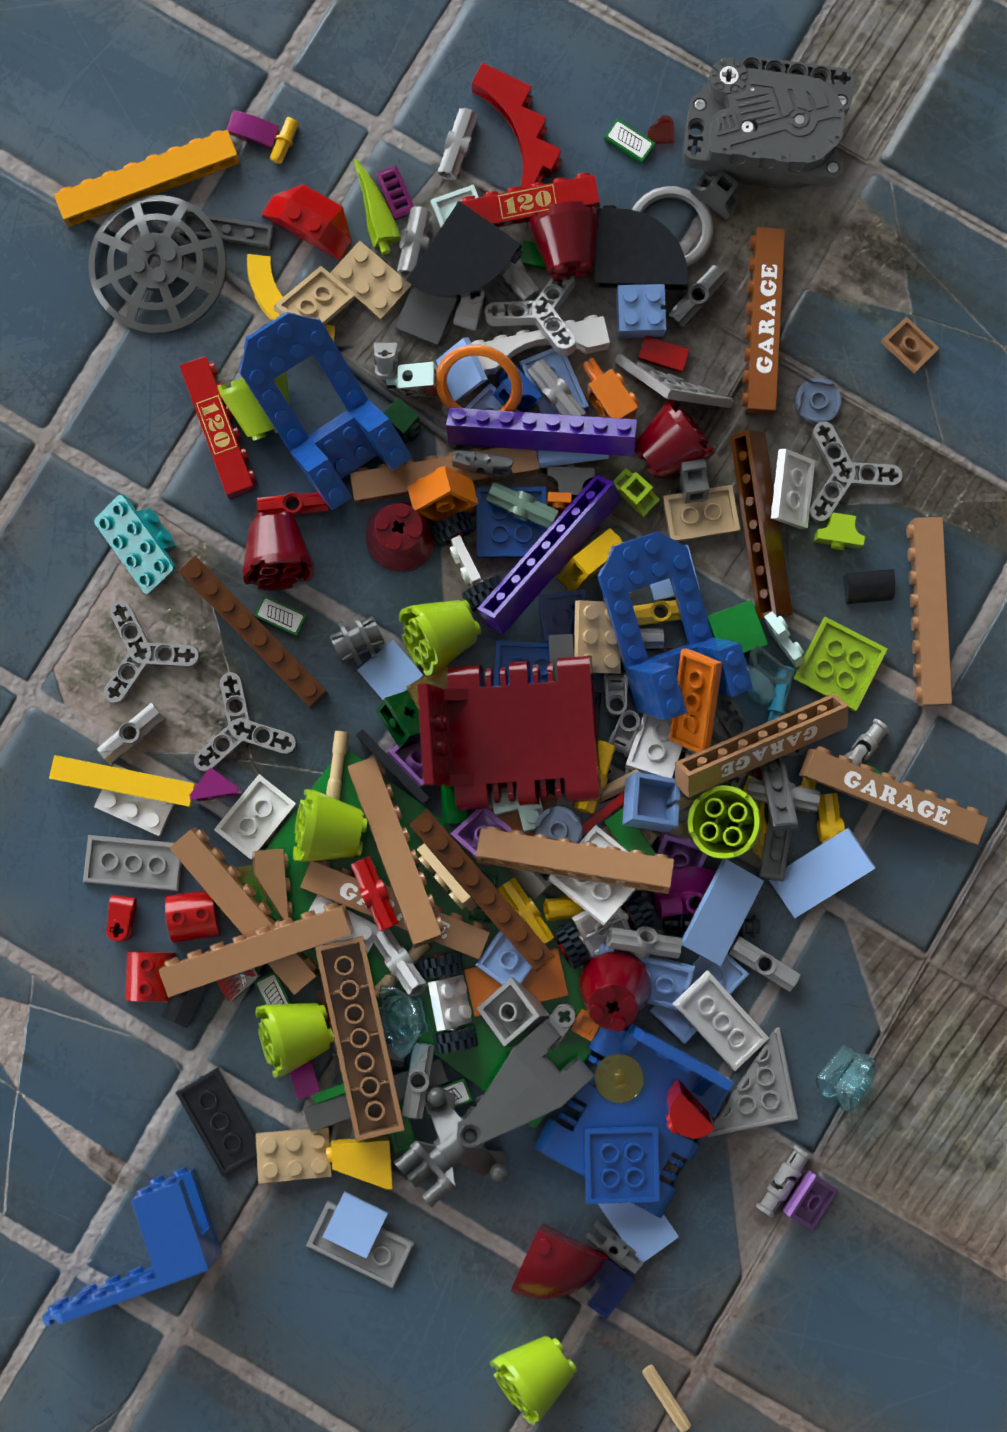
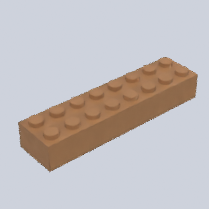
(359, 1038)

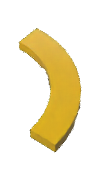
(264, 287)

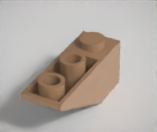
(270, 874)

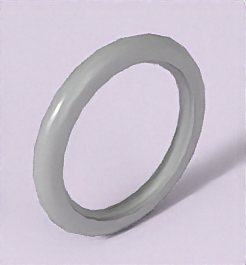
(701, 208)

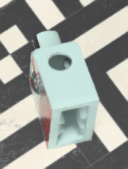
(415, 380)

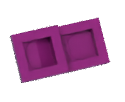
(252, 128)
(305, 1080)

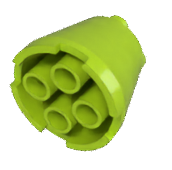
(246, 407)
(438, 632)
(711, 818)
(327, 828)
(292, 1034)
(534, 1376)

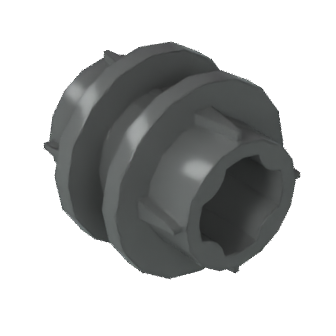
(357, 639)

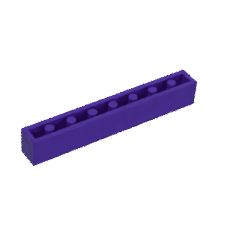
(542, 432)
(549, 554)

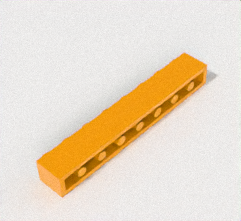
(147, 177)

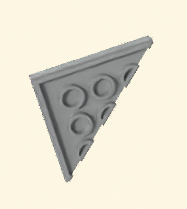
(672, 386)
(762, 1094)

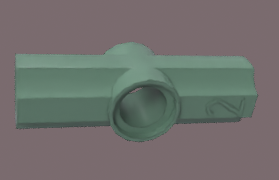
(521, 505)

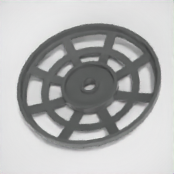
(166, 273)

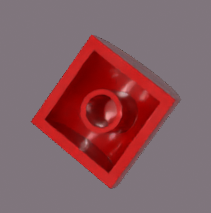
(191, 916)
(143, 976)
(687, 1113)

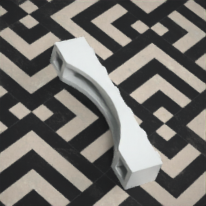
(589, 338)

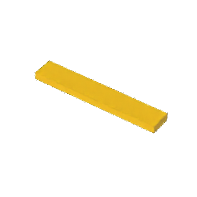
(121, 780)

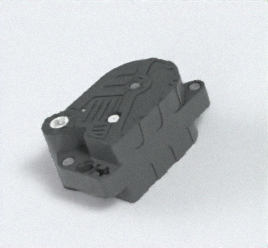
(769, 122)

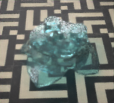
(401, 1019)

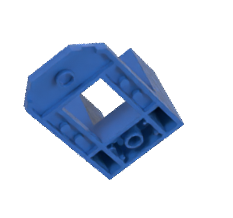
(342, 442)
(655, 678)
(177, 1239)

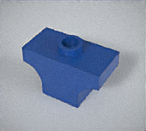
(530, 394)

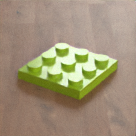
(840, 663)

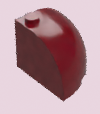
(556, 1266)

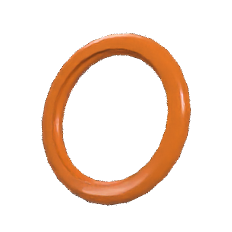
(484, 351)

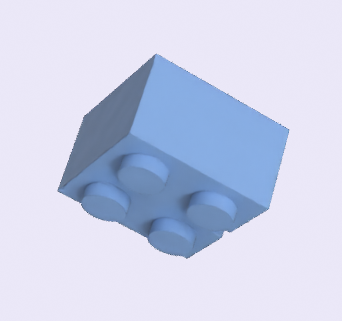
(640, 311)
(647, 800)

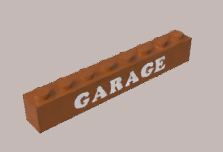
(764, 322)

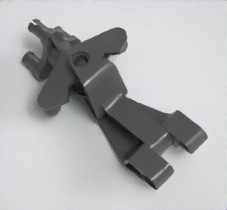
(520, 1092)

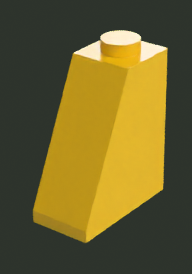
(588, 561)
(363, 1159)

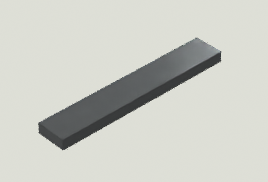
(337, 1108)

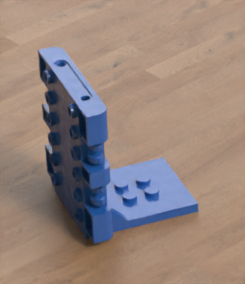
(661, 1068)

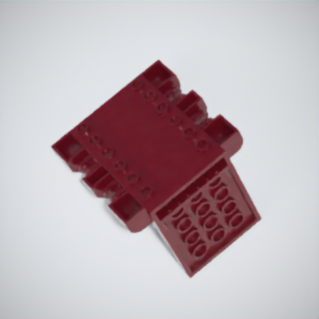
(512, 733)

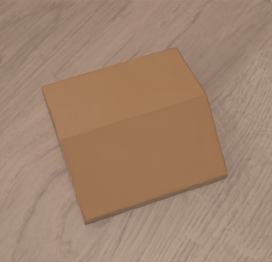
(910, 345)

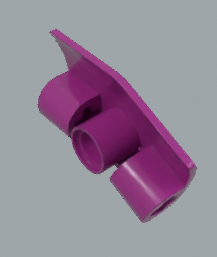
(684, 885)

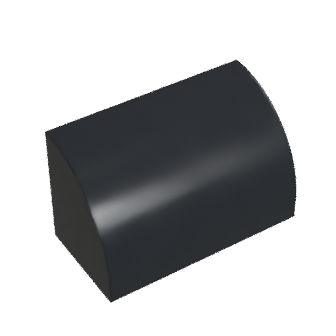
(869, 586)

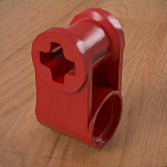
(121, 915)

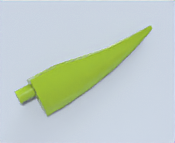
(379, 219)

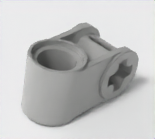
(469, 311)
(385, 359)
(615, 688)
(624, 735)
(561, 1026)

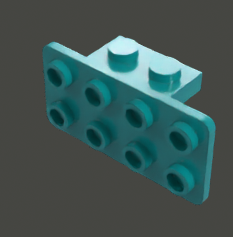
(138, 542)

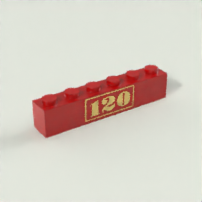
(519, 204)
(217, 427)

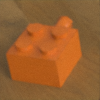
(608, 393)
(443, 494)

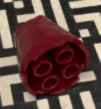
(566, 238)
(672, 440)
(396, 550)
(276, 553)
(614, 989)

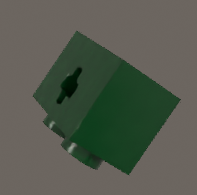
(404, 420)
(401, 718)

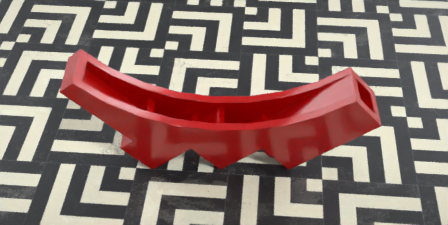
(513, 101)

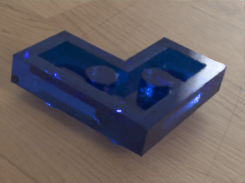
(613, 1286)

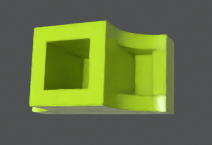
(636, 492)
(840, 533)

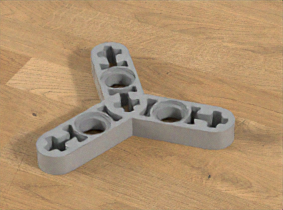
(542, 320)
(854, 478)
(138, 663)
(236, 719)

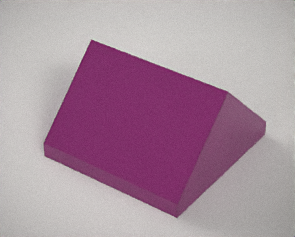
(214, 786)

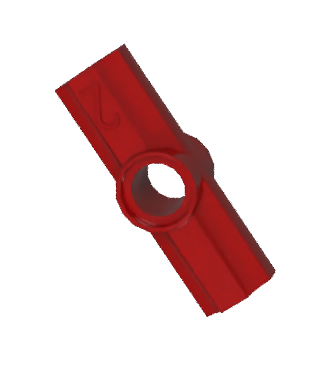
(308, 504)
(374, 893)

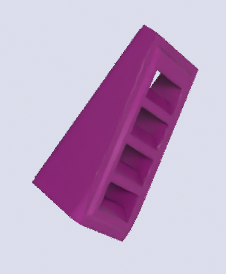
(388, 174)

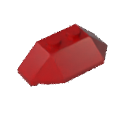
(311, 219)

